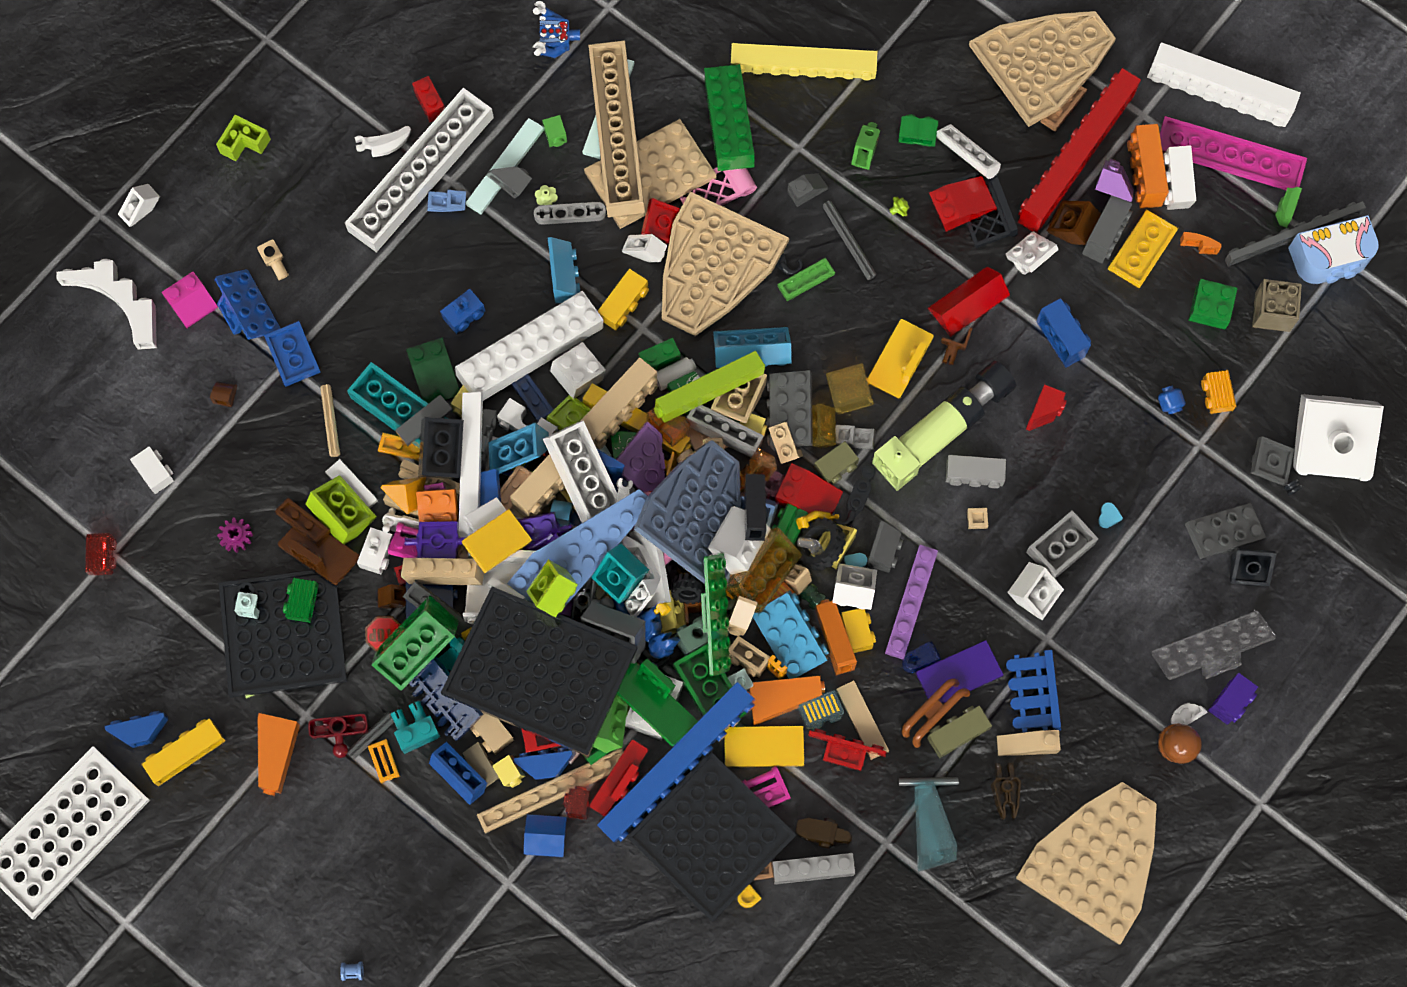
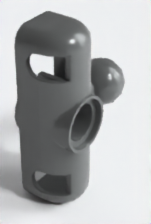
(589, 591)

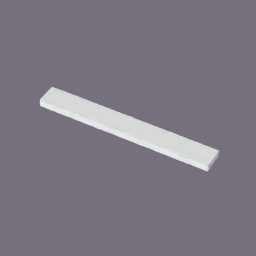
(471, 457)

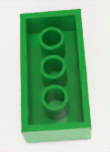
(702, 687)

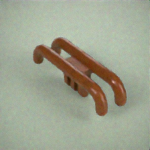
(933, 710)

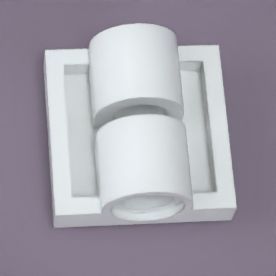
(1031, 252)

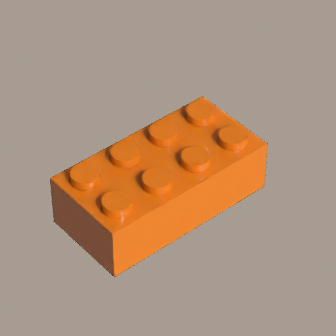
(1148, 166)

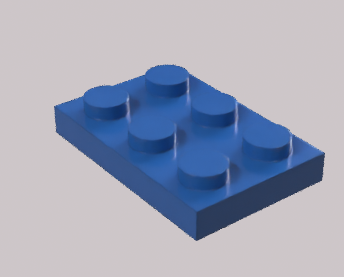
(292, 353)

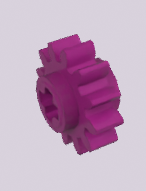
(236, 541)

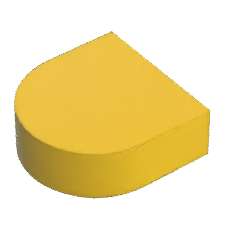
(748, 897)

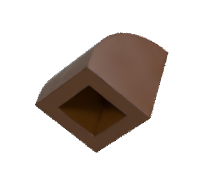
(223, 394)
(391, 596)

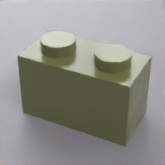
(836, 463)

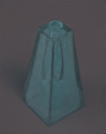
(933, 832)

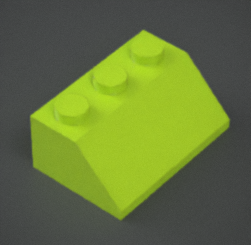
(340, 509)

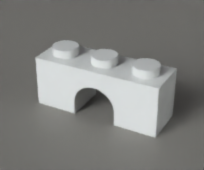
(512, 417)

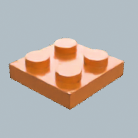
(437, 505)

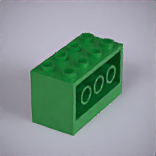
(415, 643)

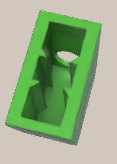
(868, 141)

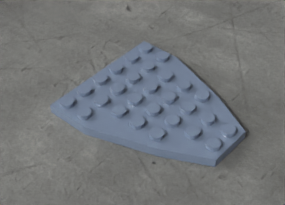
(691, 506)

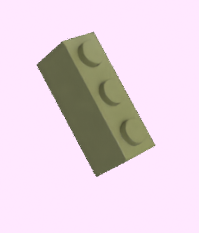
(958, 731)

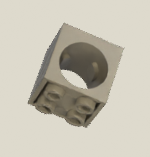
(1277, 305)

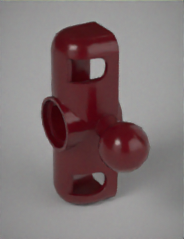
(327, 730)

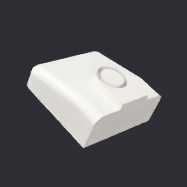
(1337, 436)

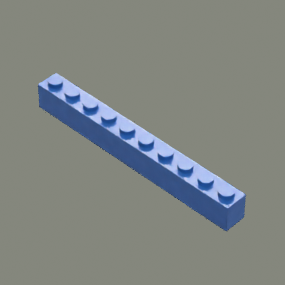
(676, 763)

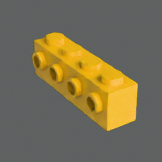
(183, 752)

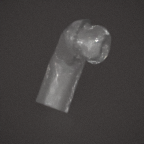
(812, 545)

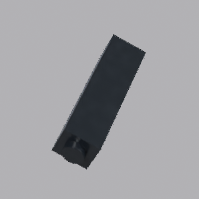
(755, 507)

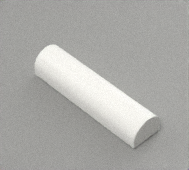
(969, 151)

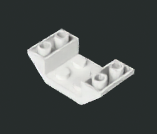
(648, 586)

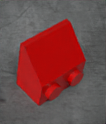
(1048, 406)

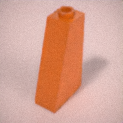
(835, 637)
(783, 696)
(275, 750)

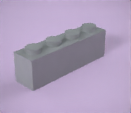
(732, 433)
(813, 868)

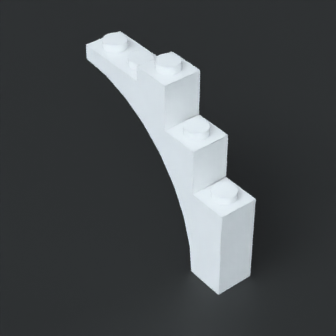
(104, 279)

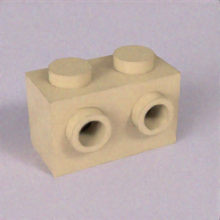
(748, 657)

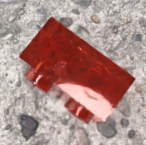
(577, 803)

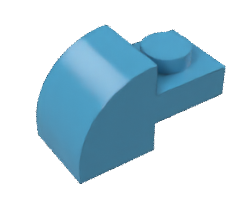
(563, 511)

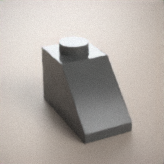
(510, 179)
(806, 188)

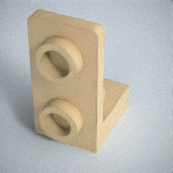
(784, 443)

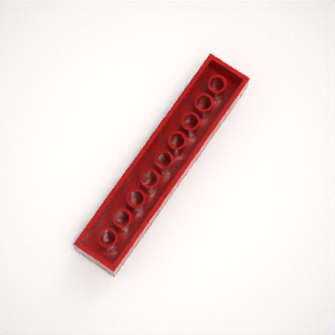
(1078, 151)

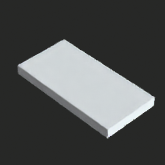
(662, 592)

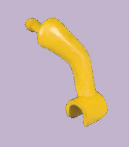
(803, 521)

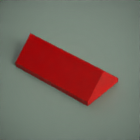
(970, 300)

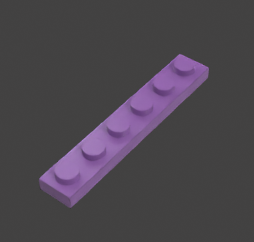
(911, 602)

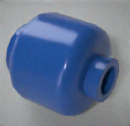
(1171, 400)

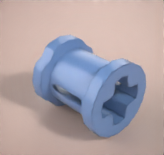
(351, 971)

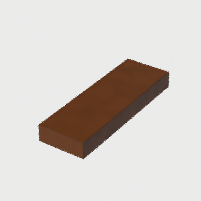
(302, 521)

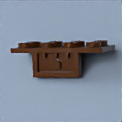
(328, 558)

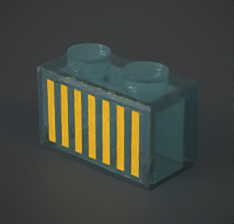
(821, 710)

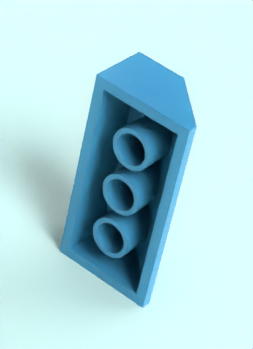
(771, 345)

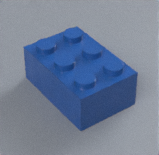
(1063, 332)

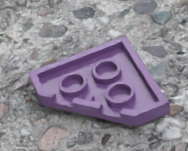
(644, 459)

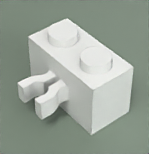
(375, 551)

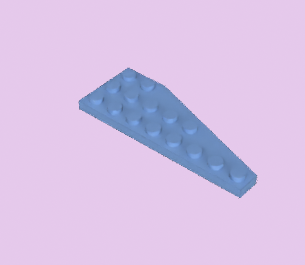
(584, 546)

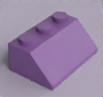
(1115, 181)

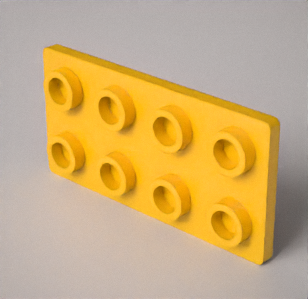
(900, 358)

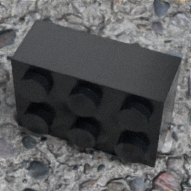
(440, 448)

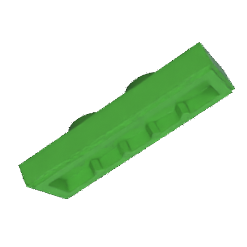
(806, 279)

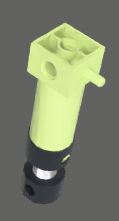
(903, 456)

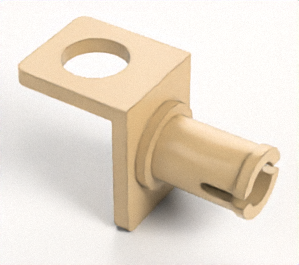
(275, 260)

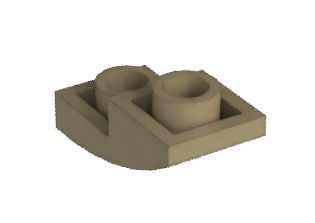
(479, 761)

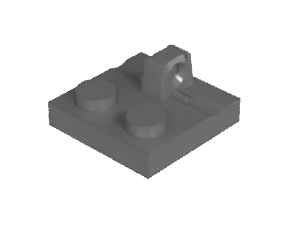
(1272, 461)

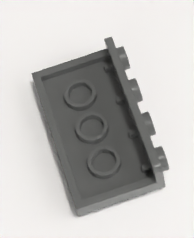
(791, 403)

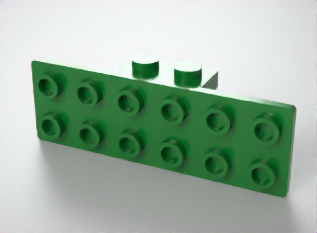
(715, 614)
(650, 697)

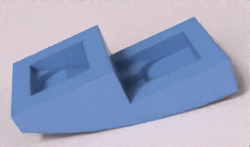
(446, 202)

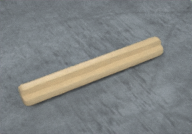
(330, 421)

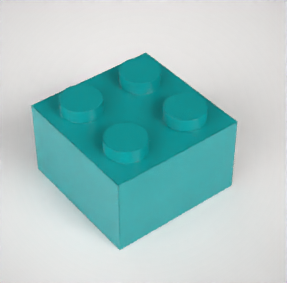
(620, 573)

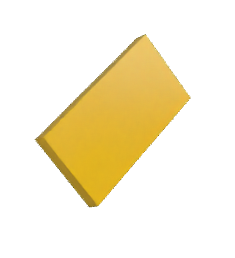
(1143, 248)
(764, 746)

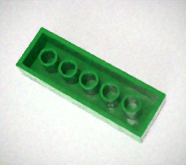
(729, 117)

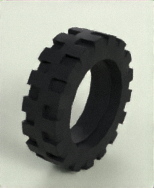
(832, 551)

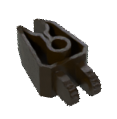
(1006, 791)
(822, 832)

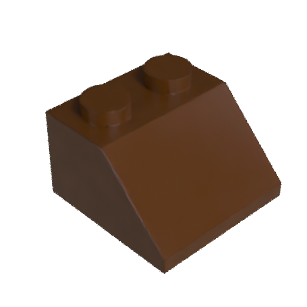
(1074, 221)

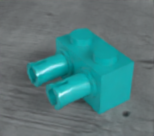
(416, 734)

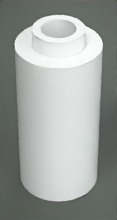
(674, 372)

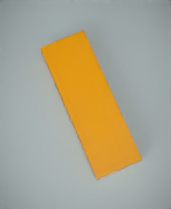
(396, 446)

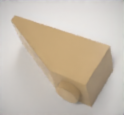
(1029, 743)

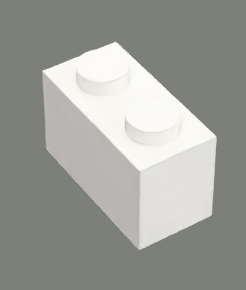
(152, 469)

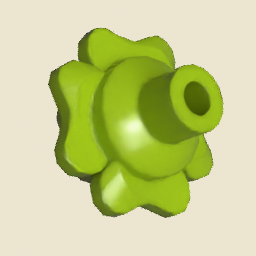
(900, 206)

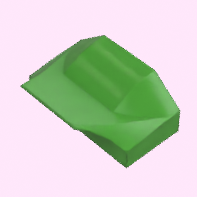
(1287, 206)

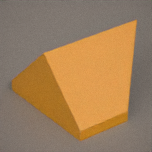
(404, 492)

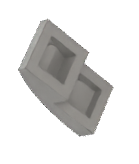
(855, 437)

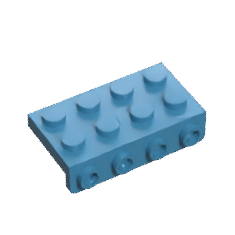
(791, 635)

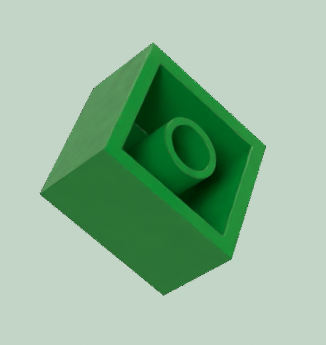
(1212, 304)

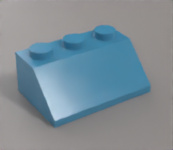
(563, 269)
(517, 448)

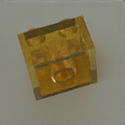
(850, 388)

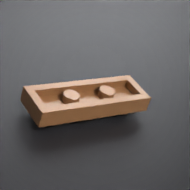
(1056, 119)

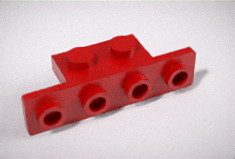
(846, 752)
(618, 779)

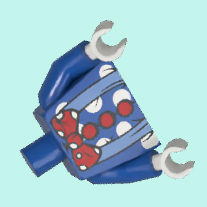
(554, 33)

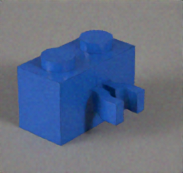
(463, 311)

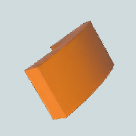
(1205, 244)

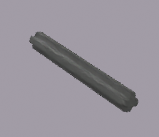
(849, 240)

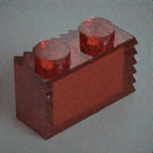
(100, 554)

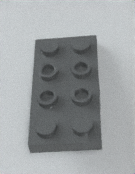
(1225, 531)

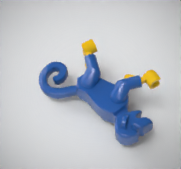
(659, 643)

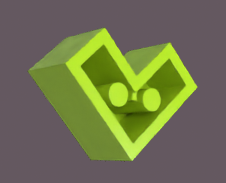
(242, 134)

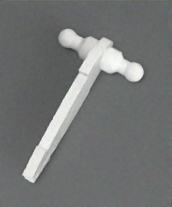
(391, 520)

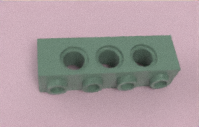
(688, 642)

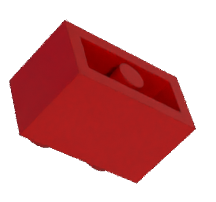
(428, 98)

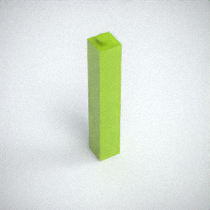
(709, 387)

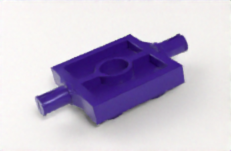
(540, 526)
(436, 540)

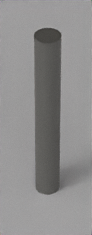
(937, 781)

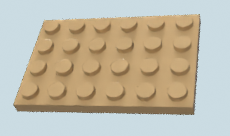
(668, 168)

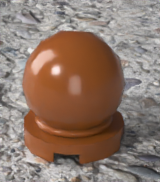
(1179, 743)

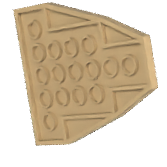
(1043, 59)
(714, 263)
(1098, 861)

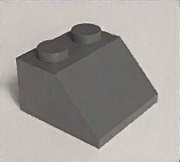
(884, 548)

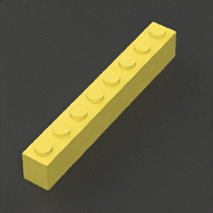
(805, 61)

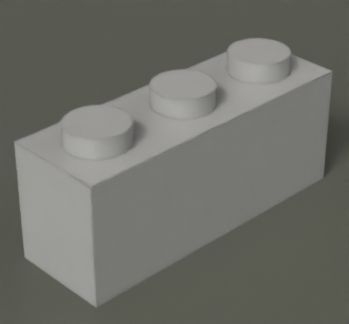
(975, 471)

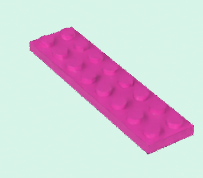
(1234, 154)

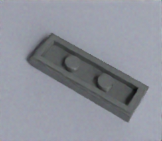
(412, 428)

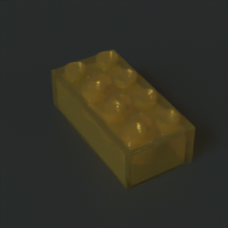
(767, 570)

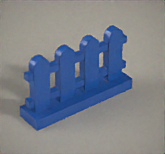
(1035, 682)

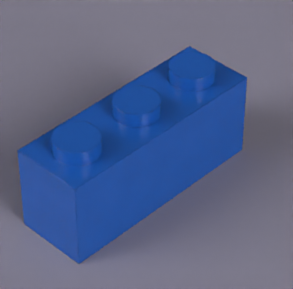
(458, 773)

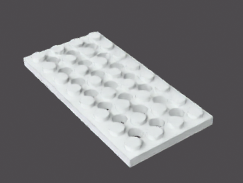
(77, 831)

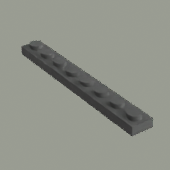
(1287, 235)

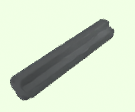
(370, 736)

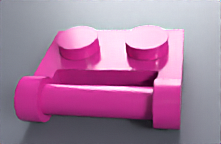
(397, 544)
(772, 794)

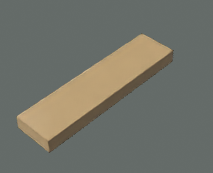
(861, 716)

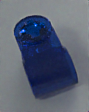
(923, 656)

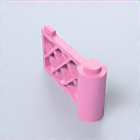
(739, 180)

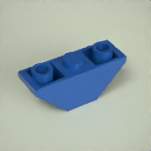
(138, 729)
(546, 763)

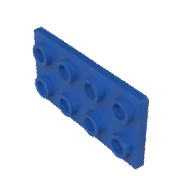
(244, 305)

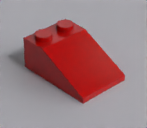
(962, 202)
(807, 491)

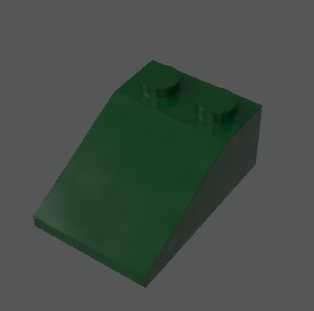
(433, 370)

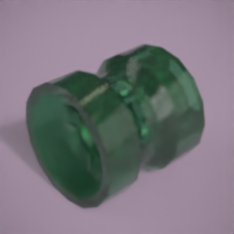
(812, 596)

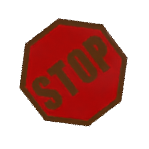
(380, 629)

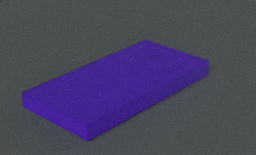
(970, 667)

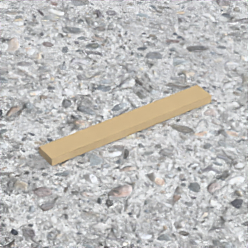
(547, 792)

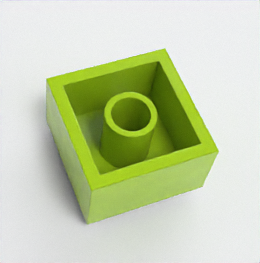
(552, 588)

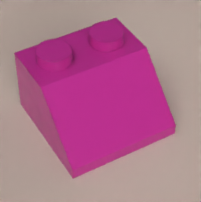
(189, 299)

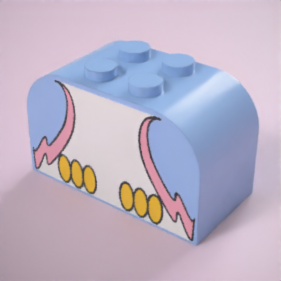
(1334, 250)

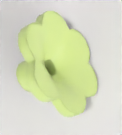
(546, 199)

